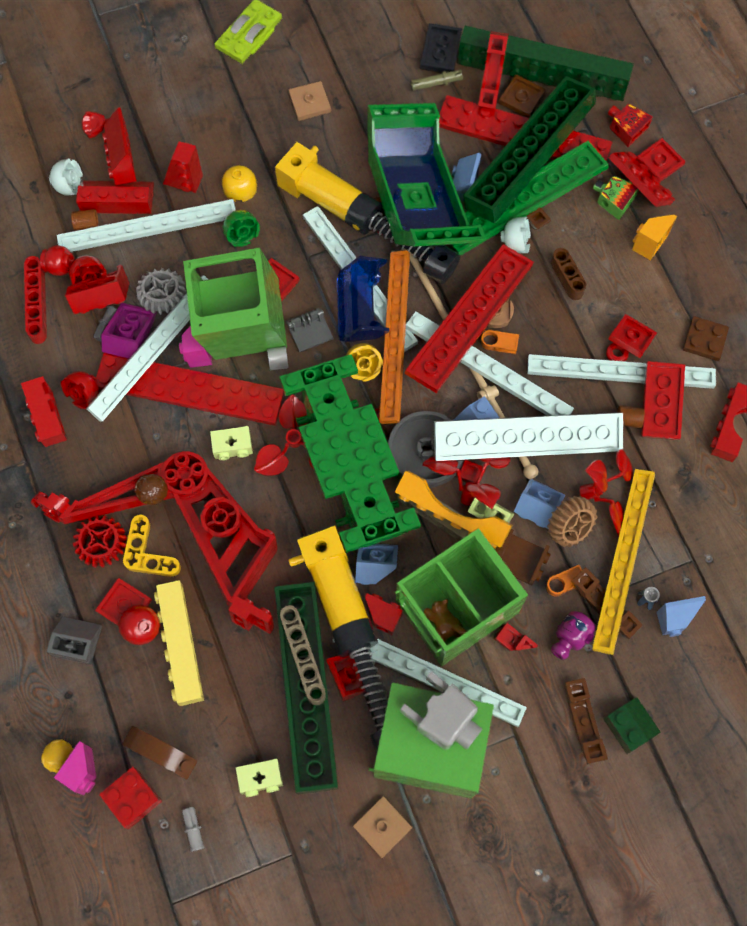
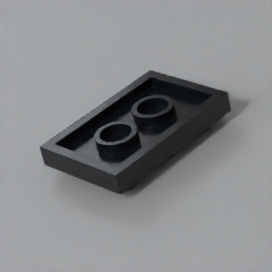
(441, 48)

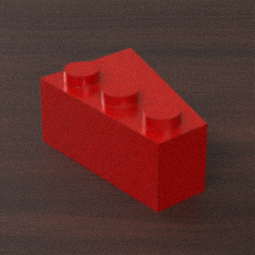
(184, 168)
(99, 292)
(43, 411)

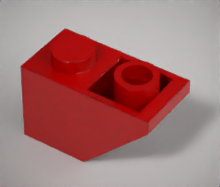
(383, 615)

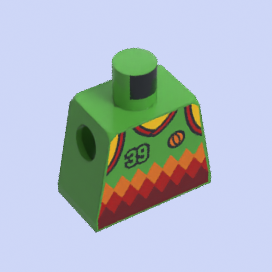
(616, 195)

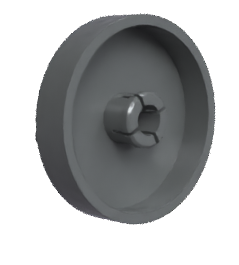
(407, 443)

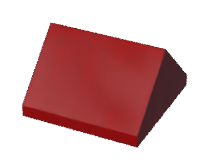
(345, 676)

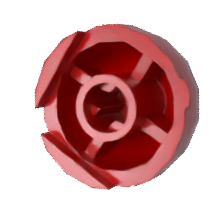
(84, 268)
(81, 388)
(221, 517)
(139, 625)

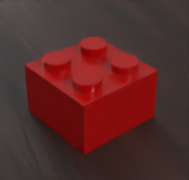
(130, 798)

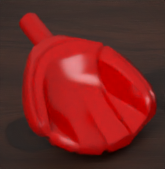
(93, 123)

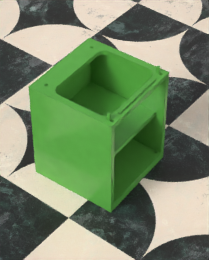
(237, 311)
(477, 589)
(416, 761)

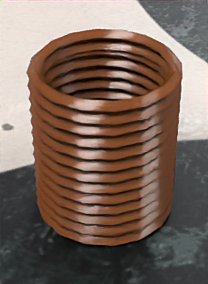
(84, 219)
(632, 416)

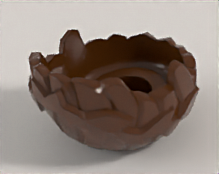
(151, 489)

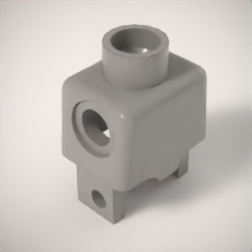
(447, 716)

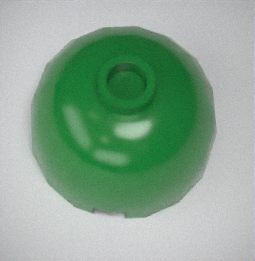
(240, 228)

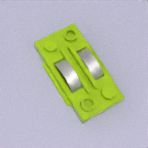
(248, 31)

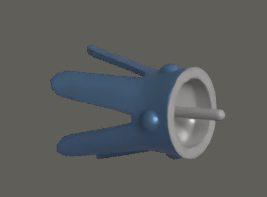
(650, 595)

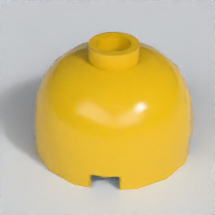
(239, 183)
(367, 361)

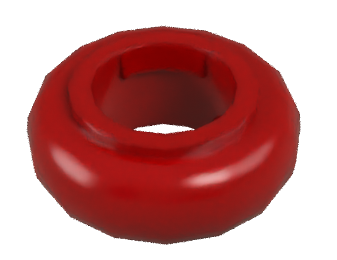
(625, 354)

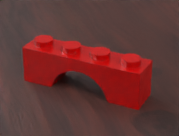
(493, 69)
(728, 442)

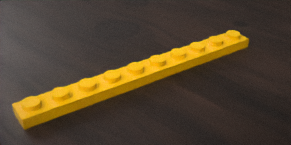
(623, 562)

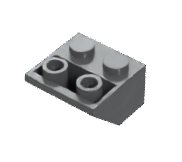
(74, 640)

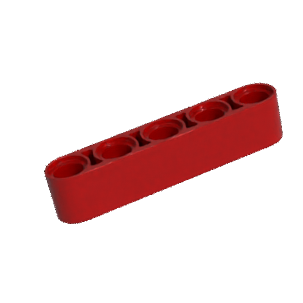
(35, 307)

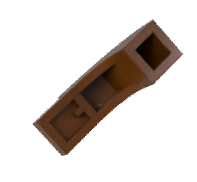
(159, 752)

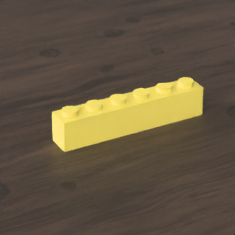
(179, 642)

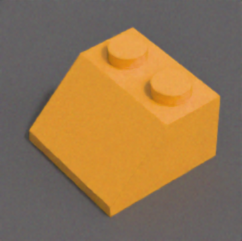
(652, 235)

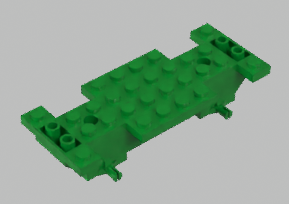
(348, 454)

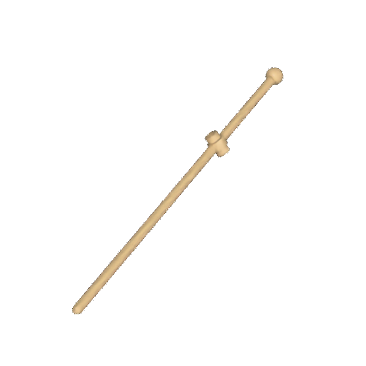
(489, 392)

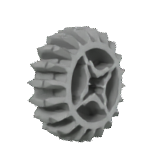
(161, 285)

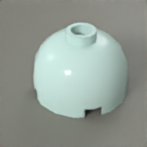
(66, 177)
(517, 234)

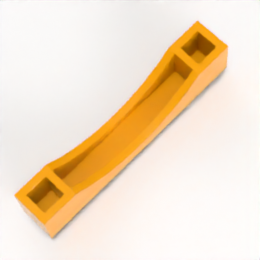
(417, 490)

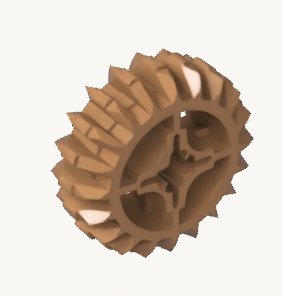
(572, 521)

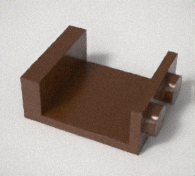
(523, 558)

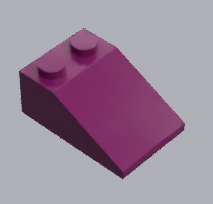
(127, 330)

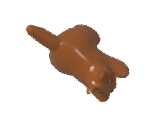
(446, 623)

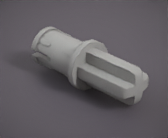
(192, 829)

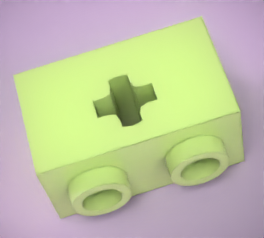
(222, 440)
(482, 511)
(268, 769)

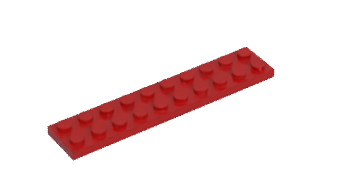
(502, 126)
(469, 318)
(199, 390)

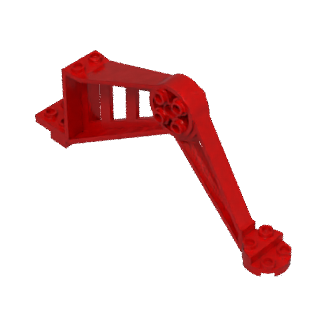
(185, 476)

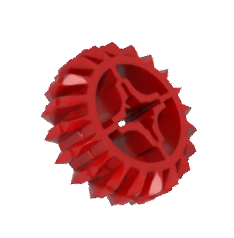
(93, 546)

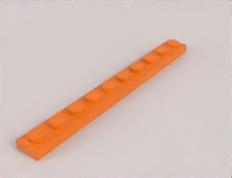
(395, 339)

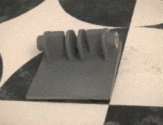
(309, 329)

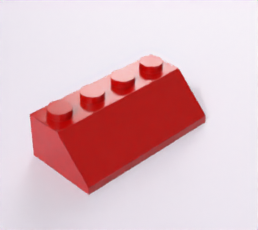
(118, 149)
(112, 198)

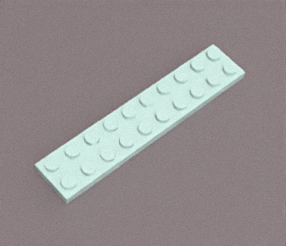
(528, 436)

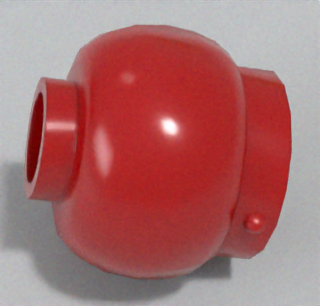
(56, 260)

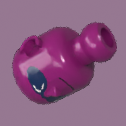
(573, 634)

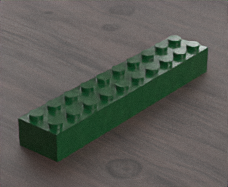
(548, 63)
(529, 149)
(308, 723)

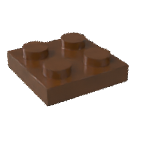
(522, 96)
(706, 338)

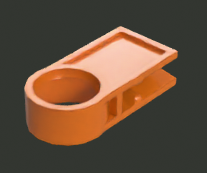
(505, 342)
(566, 578)

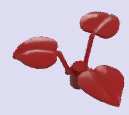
(270, 459)
(599, 474)
(484, 493)

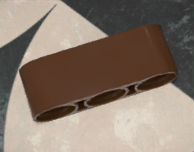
(565, 266)

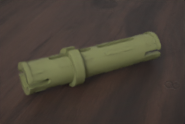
(435, 80)

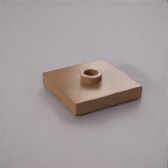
(309, 100)
(382, 827)

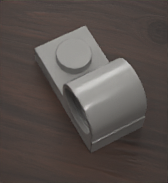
(277, 358)

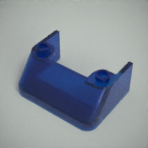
(356, 301)

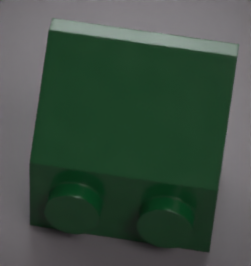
(631, 725)

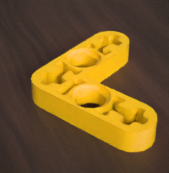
(143, 558)

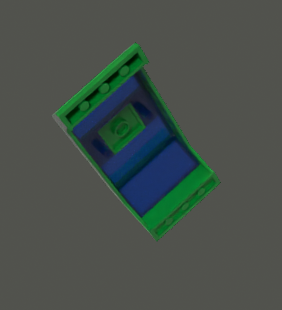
(415, 177)

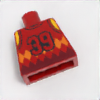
(629, 123)

